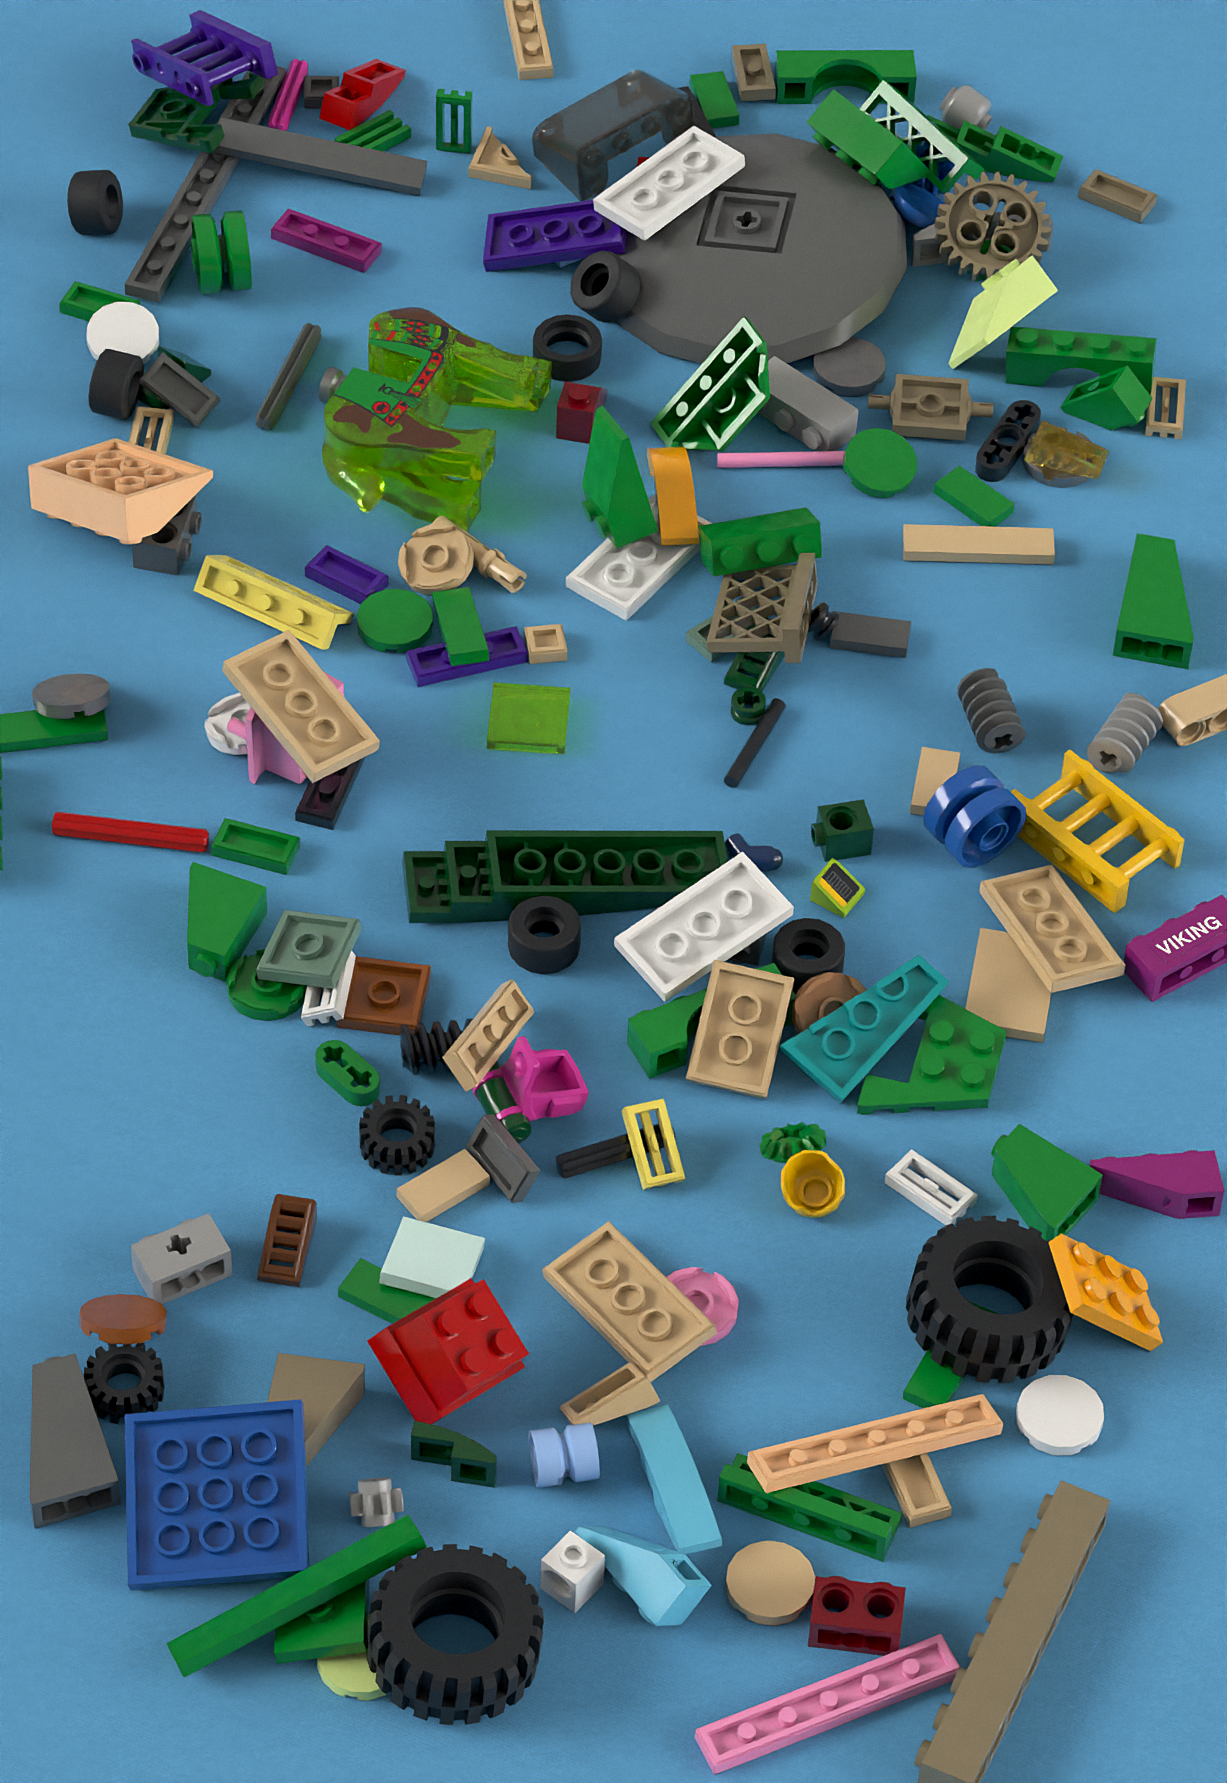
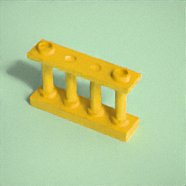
(1084, 861)

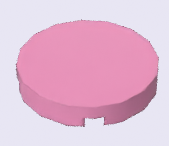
(711, 1295)

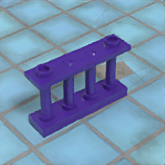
(212, 37)

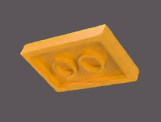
(1106, 1292)

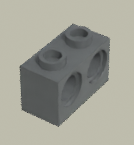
(171, 545)

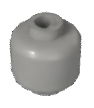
(967, 105)

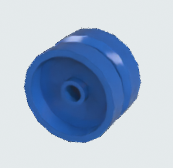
(974, 816)

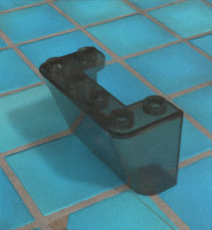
(606, 124)

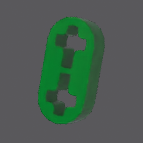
(342, 1077)

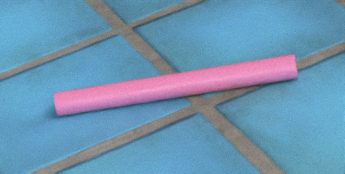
(780, 459)

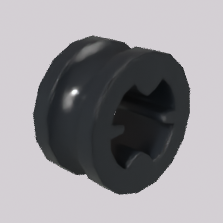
(822, 621)

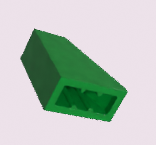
(221, 919)
(1044, 1182)

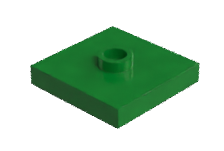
(327, 1630)

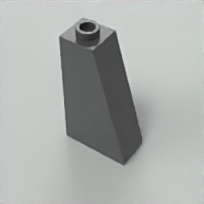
(68, 1450)

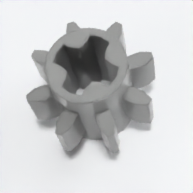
(376, 1502)

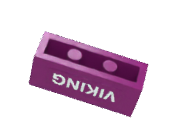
(1179, 950)

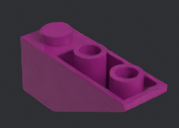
(1168, 1184)

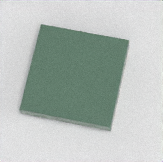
(309, 949)

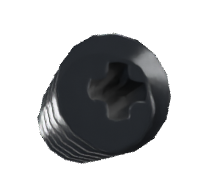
(426, 1046)

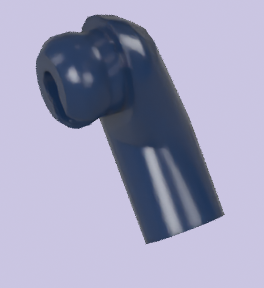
(764, 857)

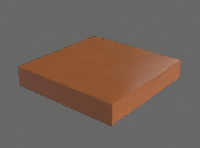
(385, 996)

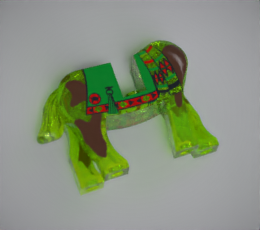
(389, 422)

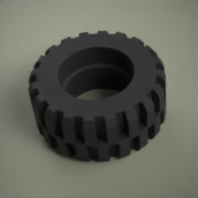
(975, 1339)
(443, 1682)

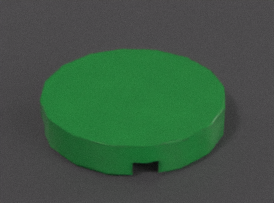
(880, 462)
(394, 620)
(258, 997)

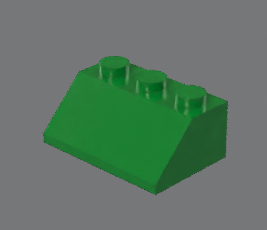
(864, 143)

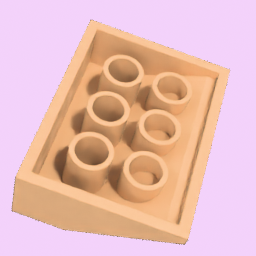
(115, 488)

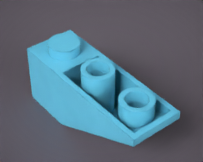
(654, 1576)

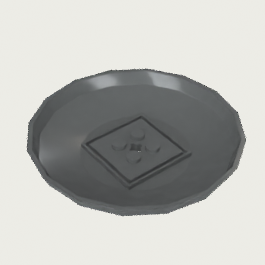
(803, 271)

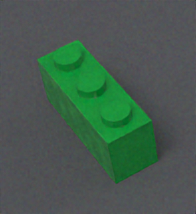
(759, 541)

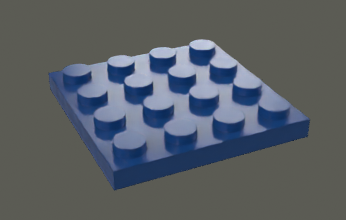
(216, 1494)

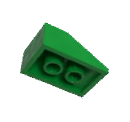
(614, 485)

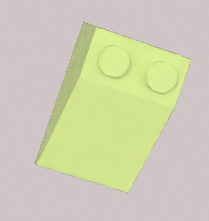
(1001, 306)

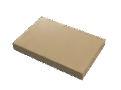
(1007, 988)
(740, 1029)

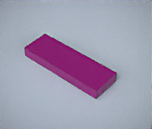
(326, 240)

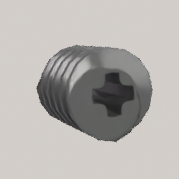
(990, 711)

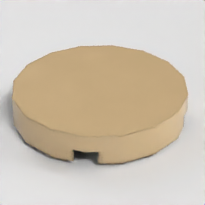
(436, 559)
(770, 1582)

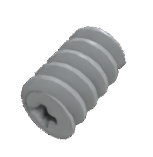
(1125, 735)

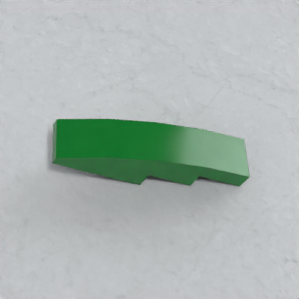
(1004, 152)

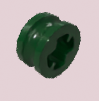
(750, 696)

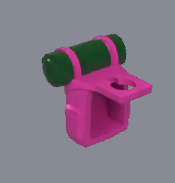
(531, 1088)

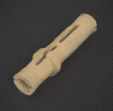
(491, 562)

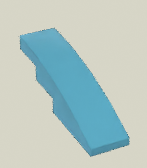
(674, 1480)

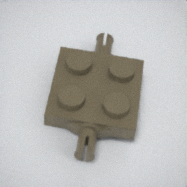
(930, 406)

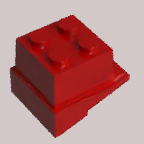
(449, 1351)

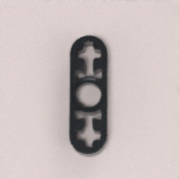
(1007, 453)

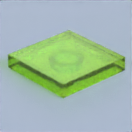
(528, 718)

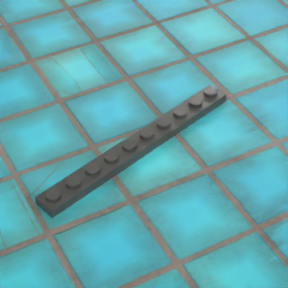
(195, 197)

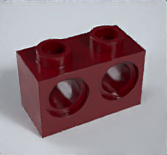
(855, 1626)

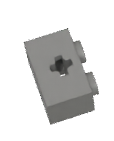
(181, 1259)

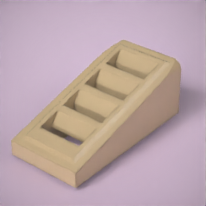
(612, 1397)

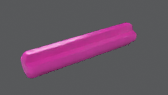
(288, 95)

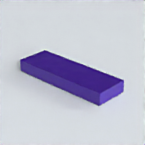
(433, 666)

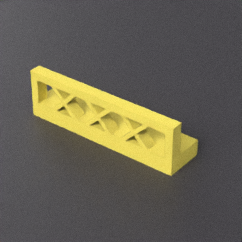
(270, 600)

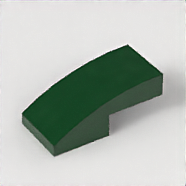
(468, 1459)

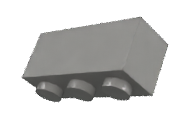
(808, 409)

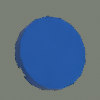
(916, 204)

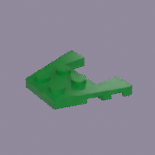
(951, 1068)

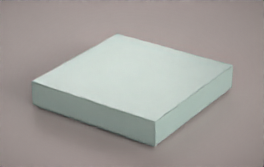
(430, 1258)

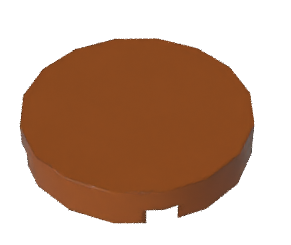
(122, 1318)

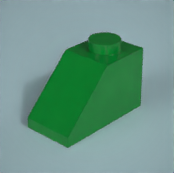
(1109, 400)

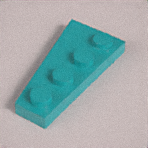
(858, 1034)

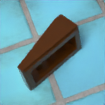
(289, 1214)

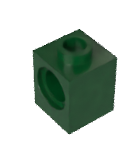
(843, 830)

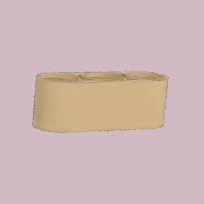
(1196, 712)

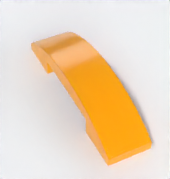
(674, 495)

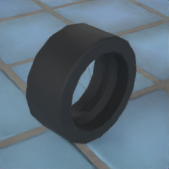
(572, 329)

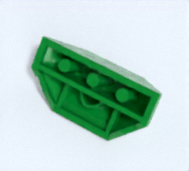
(719, 394)

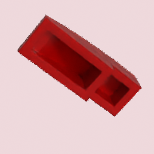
(360, 93)

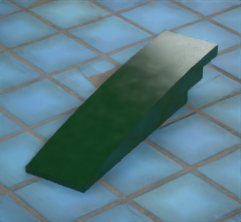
(584, 868)

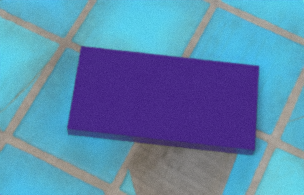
(549, 235)

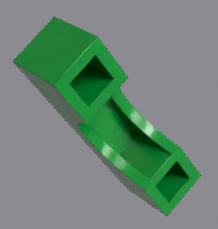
(806, 73)
(1039, 353)
(662, 1034)

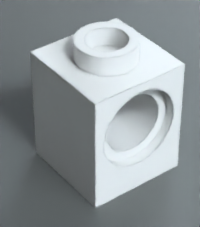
(572, 1571)

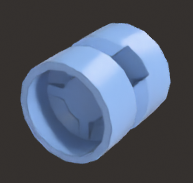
(564, 1455)

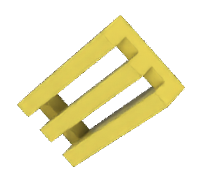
(637, 1147)

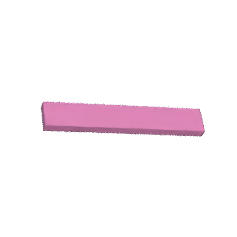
(826, 1704)

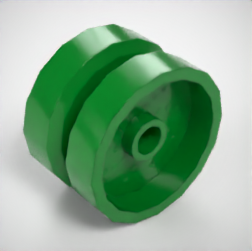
(221, 252)

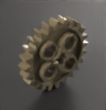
(961, 217)

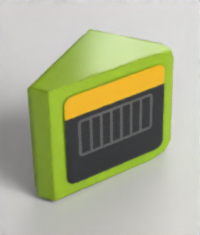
(836, 889)

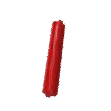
(130, 832)

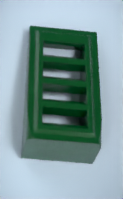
(771, 661)

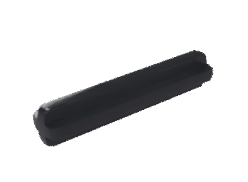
(601, 1154)

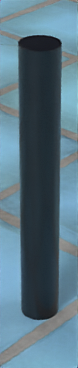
(754, 743)

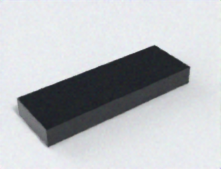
(326, 797)

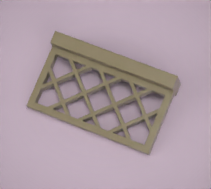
(793, 610)

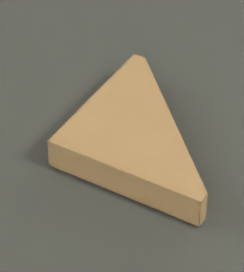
(497, 163)

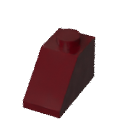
(577, 411)

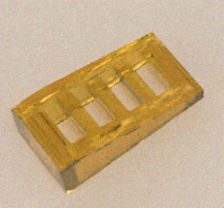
(1054, 449)

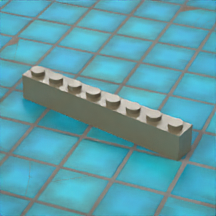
(1015, 1638)

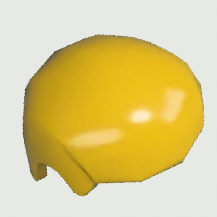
(812, 1184)

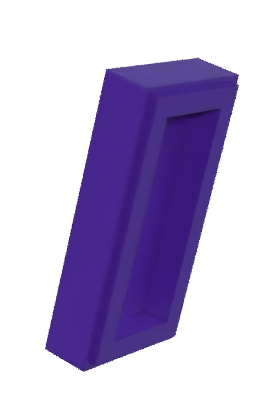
(345, 575)

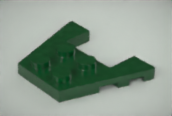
(178, 119)

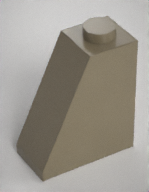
(327, 1390)

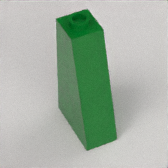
(1154, 608)

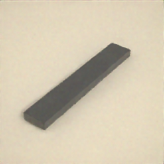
(322, 157)

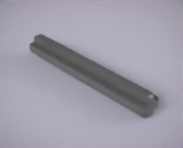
(288, 376)

